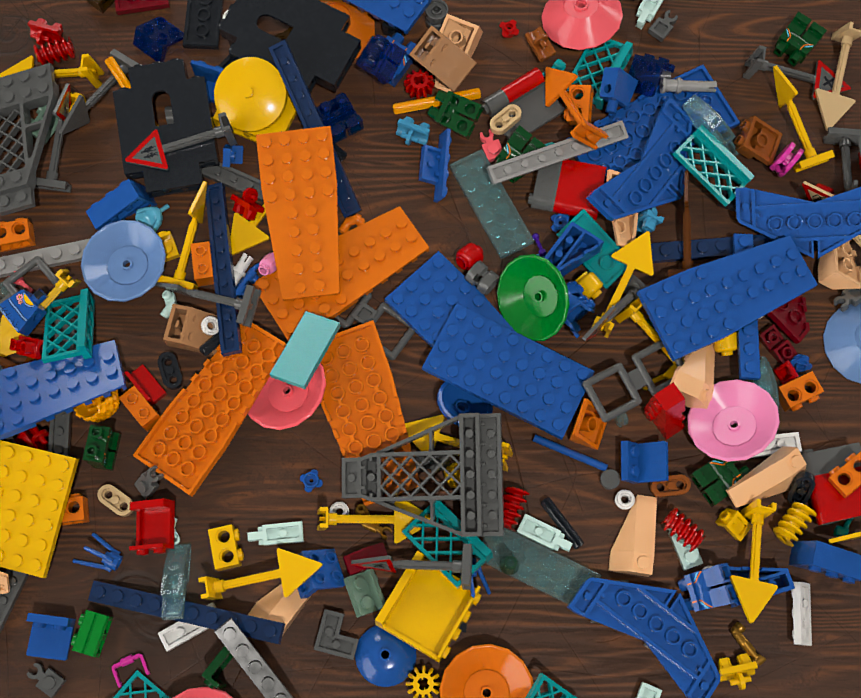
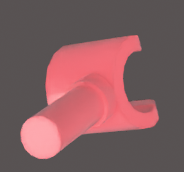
(22, 283)

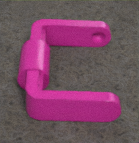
(126, 661)

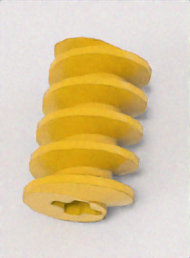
(792, 522)

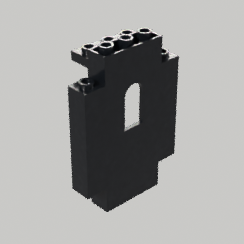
(316, 41)
(191, 117)

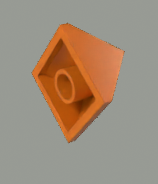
(588, 426)

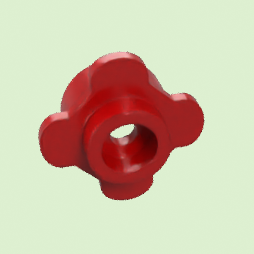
(509, 33)

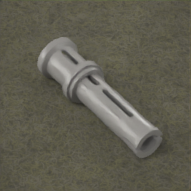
(678, 85)

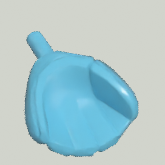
(151, 216)

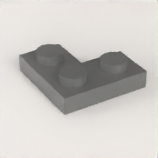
(329, 637)

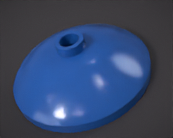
(455, 401)
(384, 671)

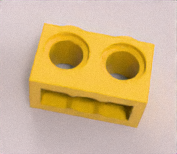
(220, 549)

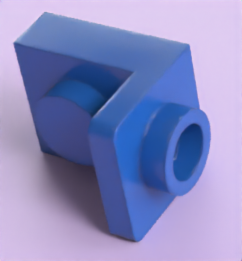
(232, 154)

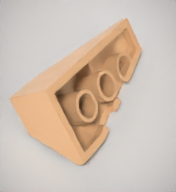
(463, 35)
(626, 227)
(839, 269)
(696, 378)
(769, 477)
(636, 539)
(279, 608)

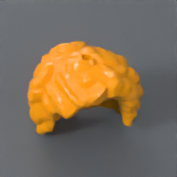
(100, 408)

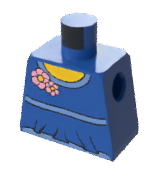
(24, 310)

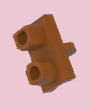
(540, 44)

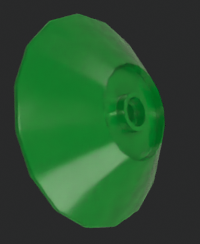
(520, 298)

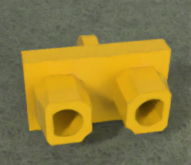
(737, 674)

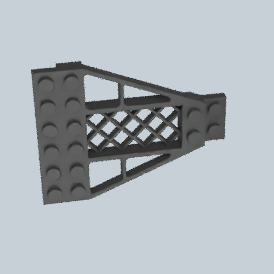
(18, 96)
(479, 475)

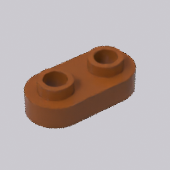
(670, 488)

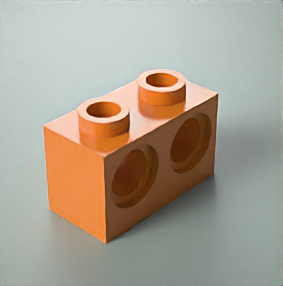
(584, 104)
(13, 239)
(202, 263)
(797, 389)
(140, 408)
(849, 471)
(81, 516)

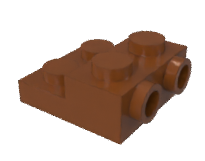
(758, 140)

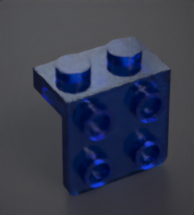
(155, 37)
(648, 72)

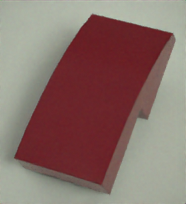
(776, 345)
(368, 552)

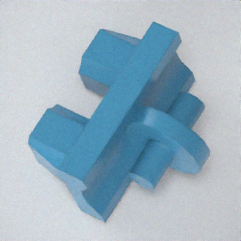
(413, 132)
(648, 220)

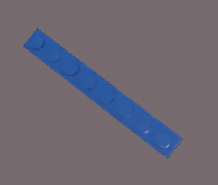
(747, 336)

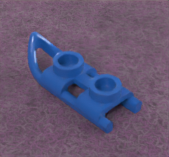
(250, 277)

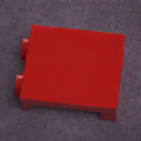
(154, 526)

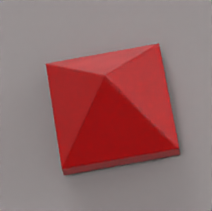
(786, 372)

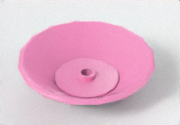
(731, 404)

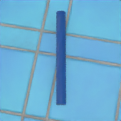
(569, 452)

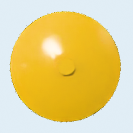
(251, 94)

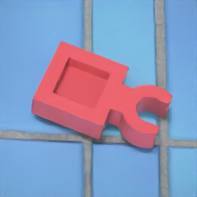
(491, 147)

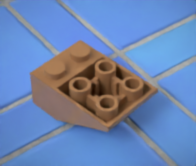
(442, 58)
(185, 329)

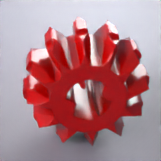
(419, 84)

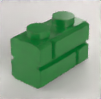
(91, 633)

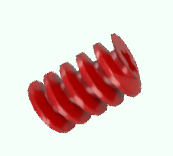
(55, 51)
(512, 504)
(683, 529)

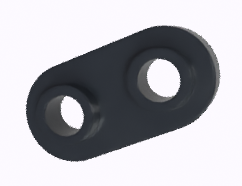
(171, 371)
(801, 488)

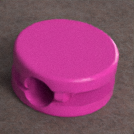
(786, 159)

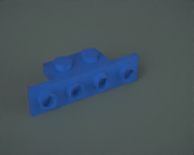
(435, 165)

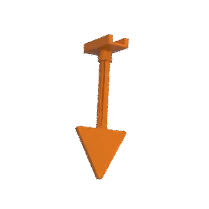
(555, 86)

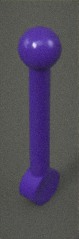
(542, 252)

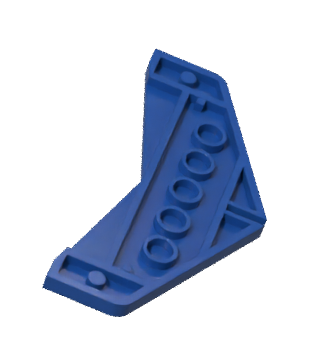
(657, 176)
(778, 216)
(665, 630)

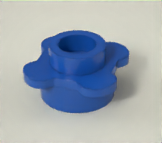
(559, 218)
(801, 363)
(305, 478)

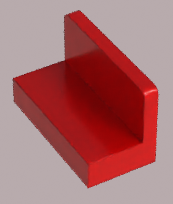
(146, 385)

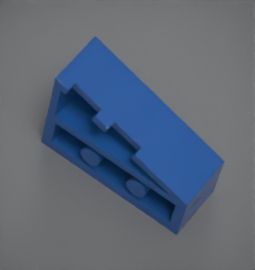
(119, 204)
(573, 248)
(826, 559)
(776, 576)

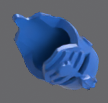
(578, 307)

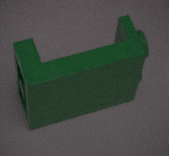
(215, 669)

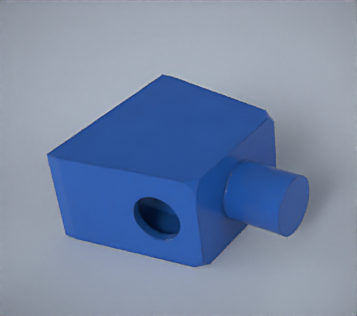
(617, 88)

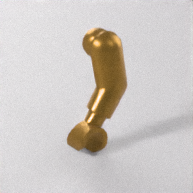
(361, 509)
(737, 631)

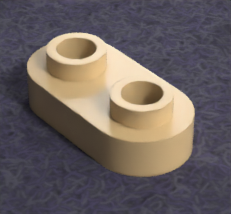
(503, 119)
(116, 501)

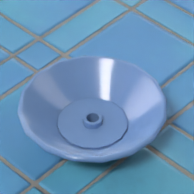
(112, 249)
(843, 342)

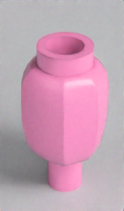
(267, 264)

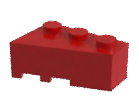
(666, 410)

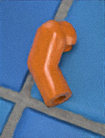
(349, 221)

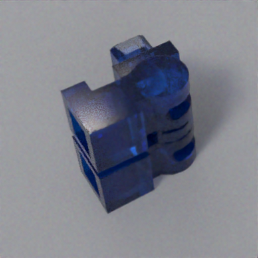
(381, 58)
(340, 116)

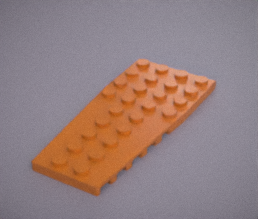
(301, 209)
(365, 260)
(364, 401)
(210, 411)

